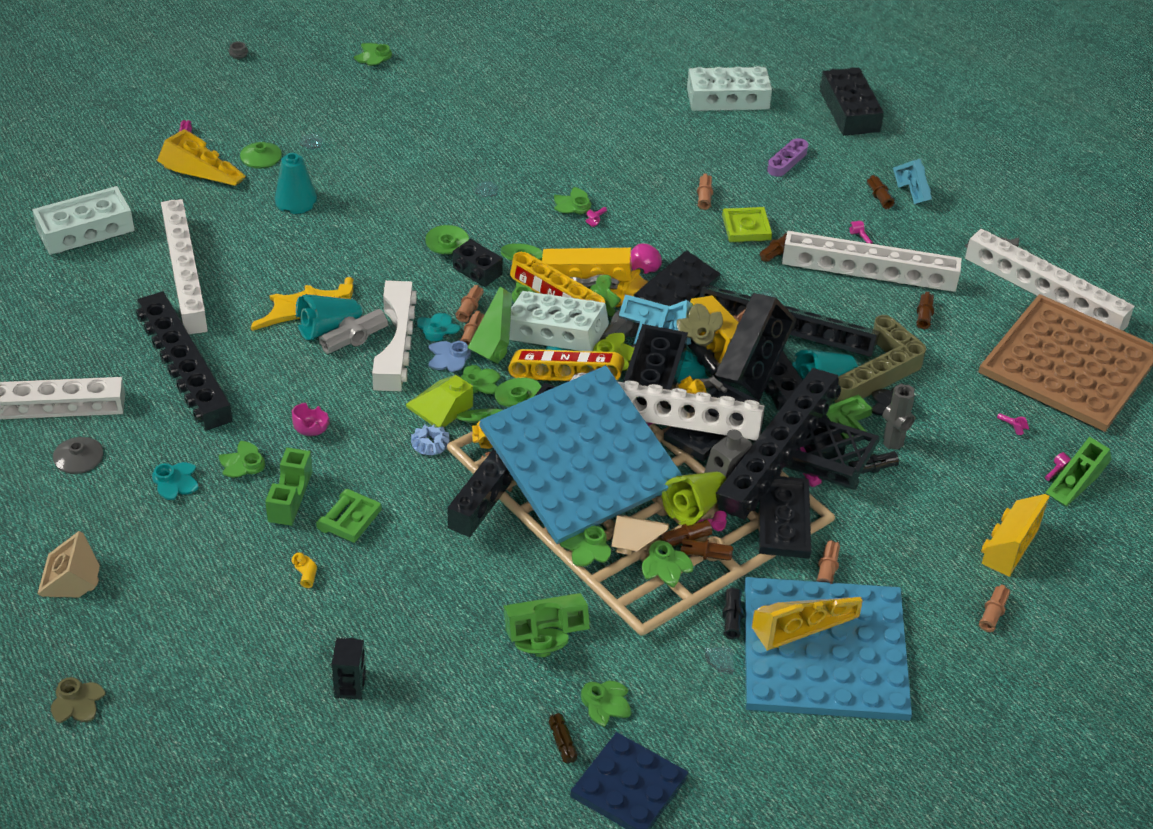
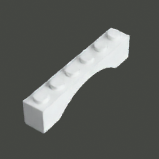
(389, 365)

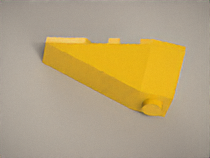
(189, 156)
(797, 619)

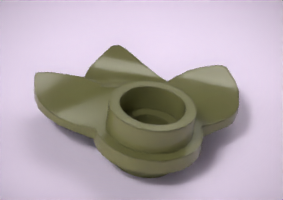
(699, 322)
(77, 703)

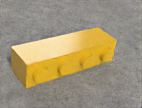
(589, 262)

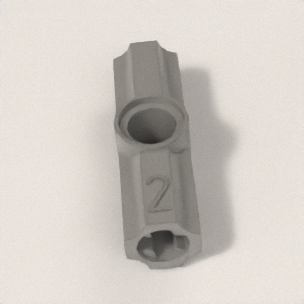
(353, 331)

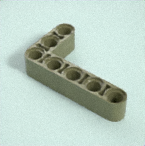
(902, 357)

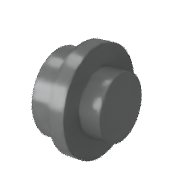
(238, 50)

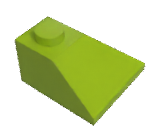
(443, 401)

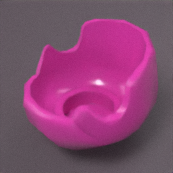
(646, 257)
(309, 421)

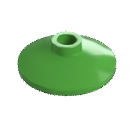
(260, 155)
(445, 239)
(510, 249)
(516, 391)
(476, 415)
(547, 642)

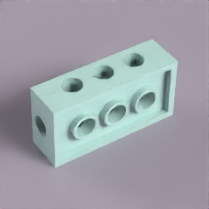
(744, 94)
(85, 228)
(557, 321)

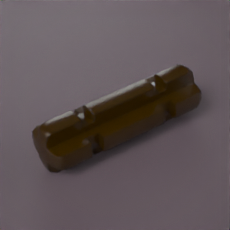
(563, 738)

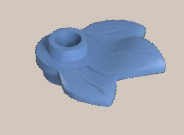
(449, 355)

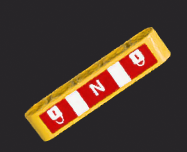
(547, 280)
(557, 359)

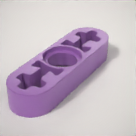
(787, 163)

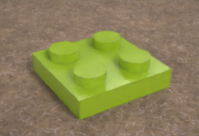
(746, 224)

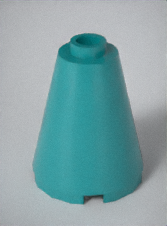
(294, 186)
(323, 314)
(826, 361)

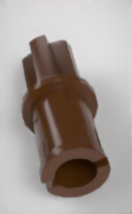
(881, 192)
(775, 248)
(925, 311)
(690, 532)
(707, 549)

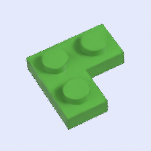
(849, 413)

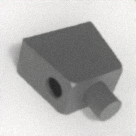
(728, 453)

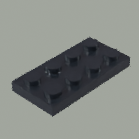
(679, 281)
(699, 442)
(785, 519)

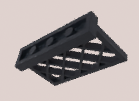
(835, 469)

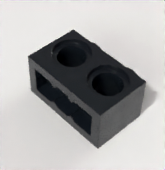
(477, 263)
(349, 668)

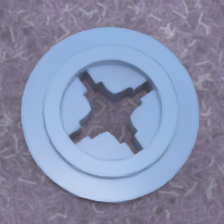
(424, 445)

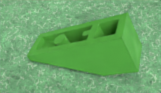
(494, 330)
(1080, 472)

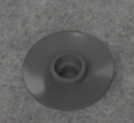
(78, 455)

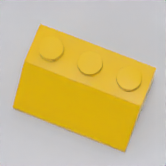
(725, 333)
(1014, 534)

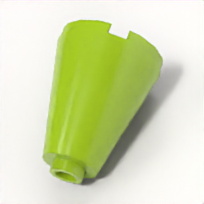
(691, 496)

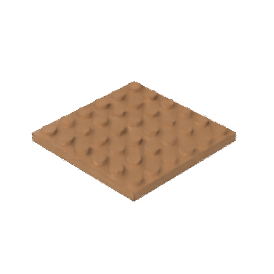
(1070, 362)

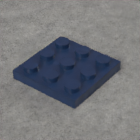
(629, 784)

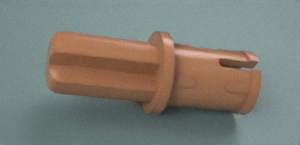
(705, 192)
(469, 303)
(471, 327)
(829, 562)
(994, 608)

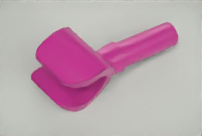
(595, 216)
(858, 228)
(1018, 423)
(1061, 462)
(718, 522)

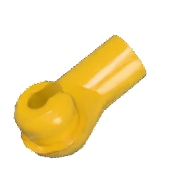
(306, 567)

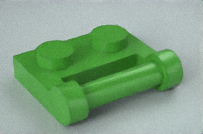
(355, 518)

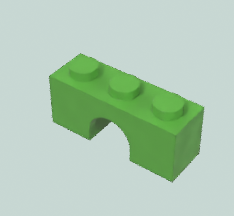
(286, 496)
(562, 612)

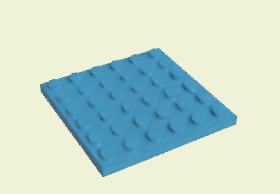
(580, 453)
(837, 671)

